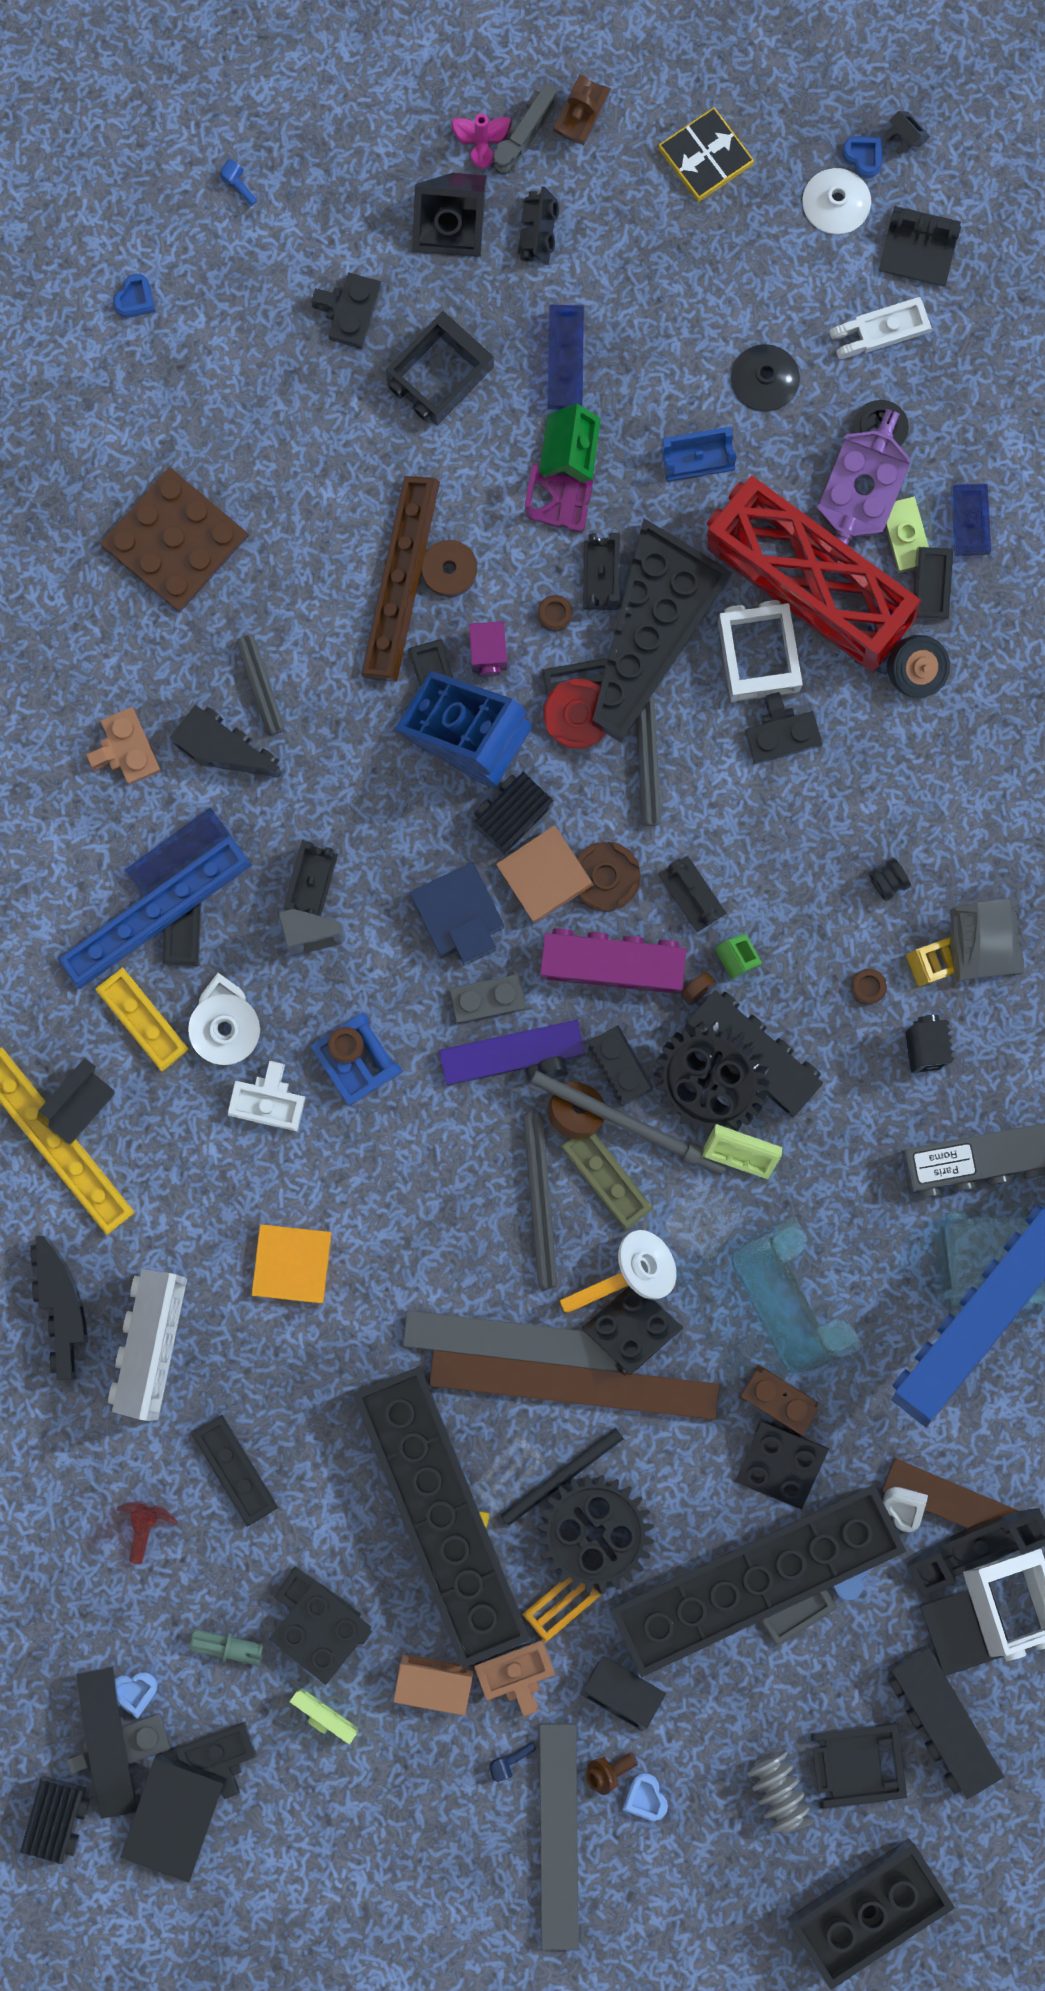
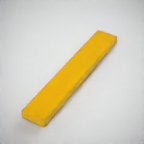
(68, 1161)

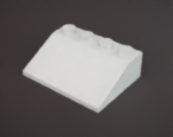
(148, 1345)

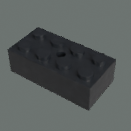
(904, 1902)

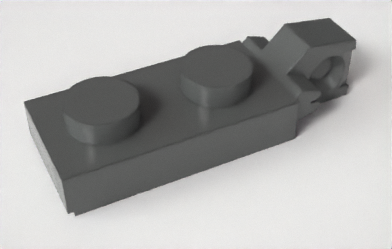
(141, 1738)

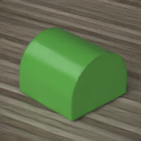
(738, 956)

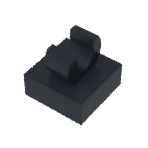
(909, 130)

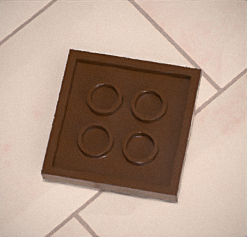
(174, 539)

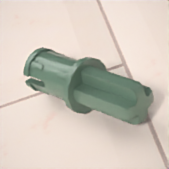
(226, 1647)

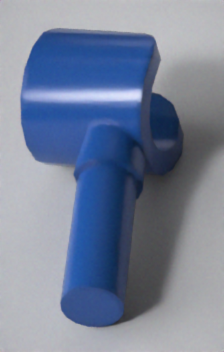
(230, 173)

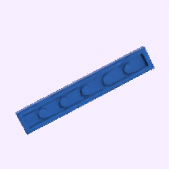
(154, 912)

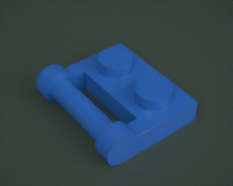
(354, 1079)

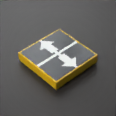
(706, 154)

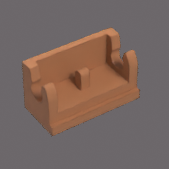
(433, 1684)

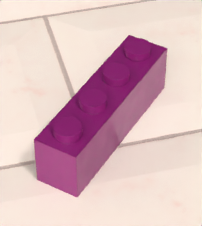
(613, 962)

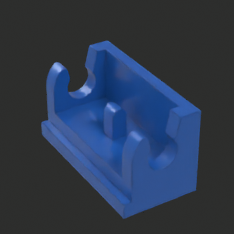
(698, 454)

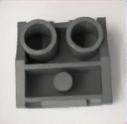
(986, 939)

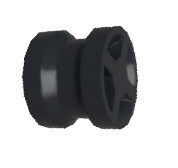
(889, 879)

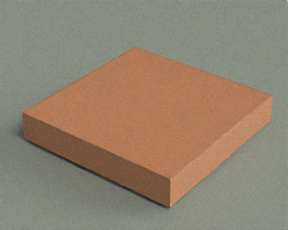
(544, 874)

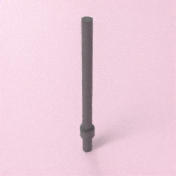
(690, 1153)

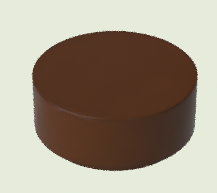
(555, 613)
(868, 986)
(698, 988)
(345, 1045)

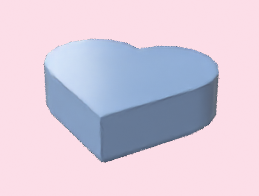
(136, 1692)
(644, 1798)

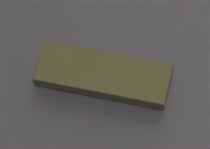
(607, 1179)

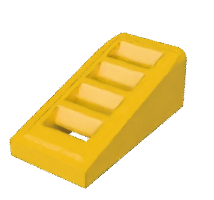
(926, 965)

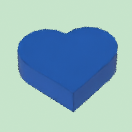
(864, 153)
(134, 298)

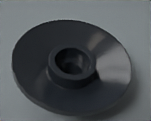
(765, 393)

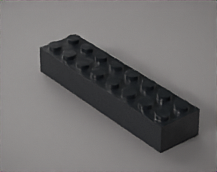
(441, 1517)
(757, 1580)

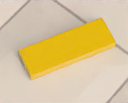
(142, 1019)

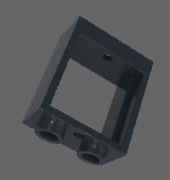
(462, 343)

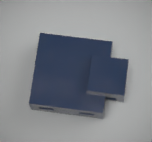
(459, 914)

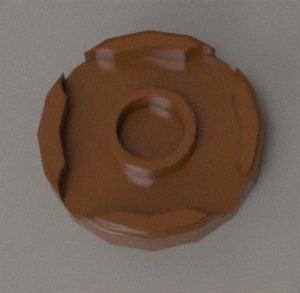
(615, 882)

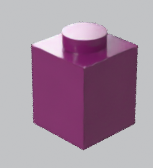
(488, 648)

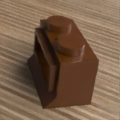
(779, 1400)

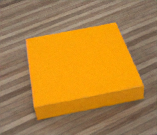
(291, 1264)

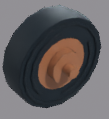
(918, 666)

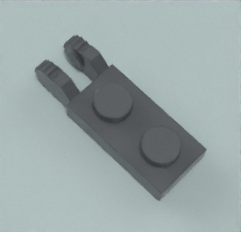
(524, 130)

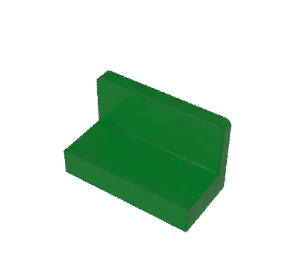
(570, 443)

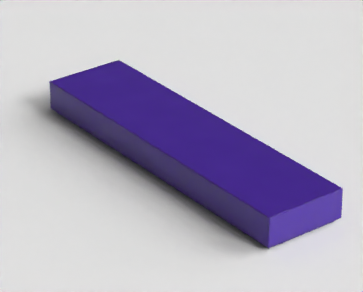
(511, 1052)

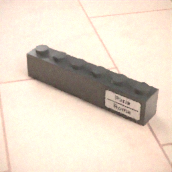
(975, 1159)

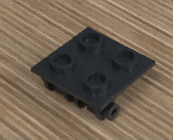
(919, 246)
(632, 1330)
(781, 1464)
(320, 1633)

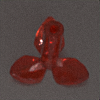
(142, 1521)

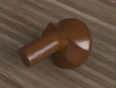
(607, 1774)

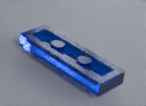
(565, 356)
(177, 851)

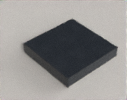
(956, 1632)

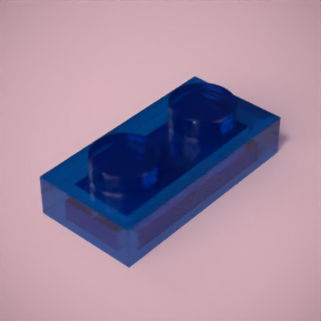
(971, 519)

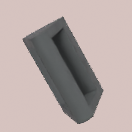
(310, 932)

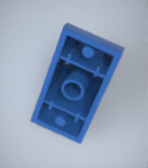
(466, 726)

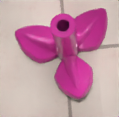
(481, 133)

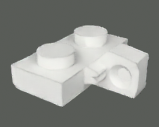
(267, 1100)

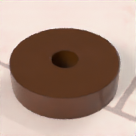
(449, 584)
(571, 1123)

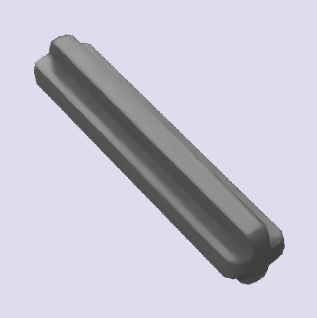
(260, 685)

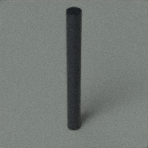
(562, 1476)

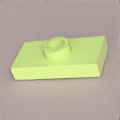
(905, 533)
(742, 1151)
(323, 1717)

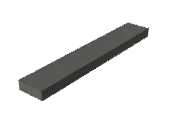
(505, 1340)
(559, 1836)

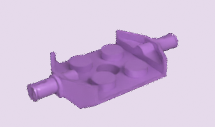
(870, 455)

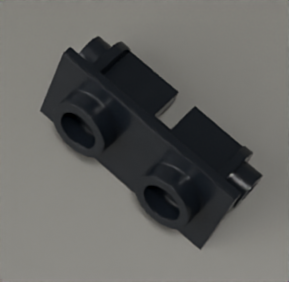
(541, 212)
(692, 893)

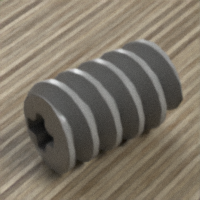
(780, 1793)

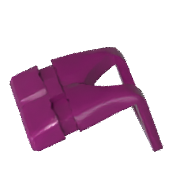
(568, 502)

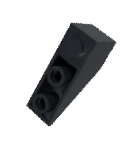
(214, 745)

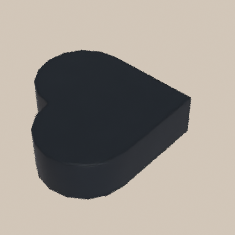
(552, 1067)

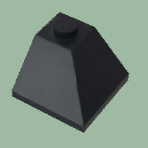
(449, 214)

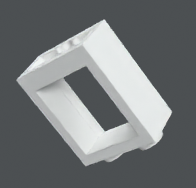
(761, 686)
(977, 1582)

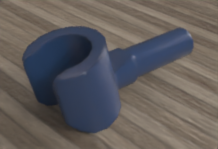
(500, 1767)

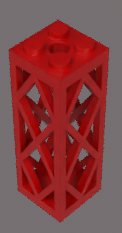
(746, 558)

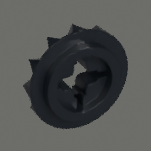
(866, 419)

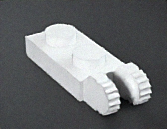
(883, 327)

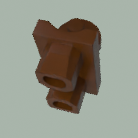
(581, 110)

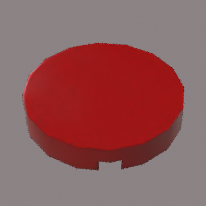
(570, 713)

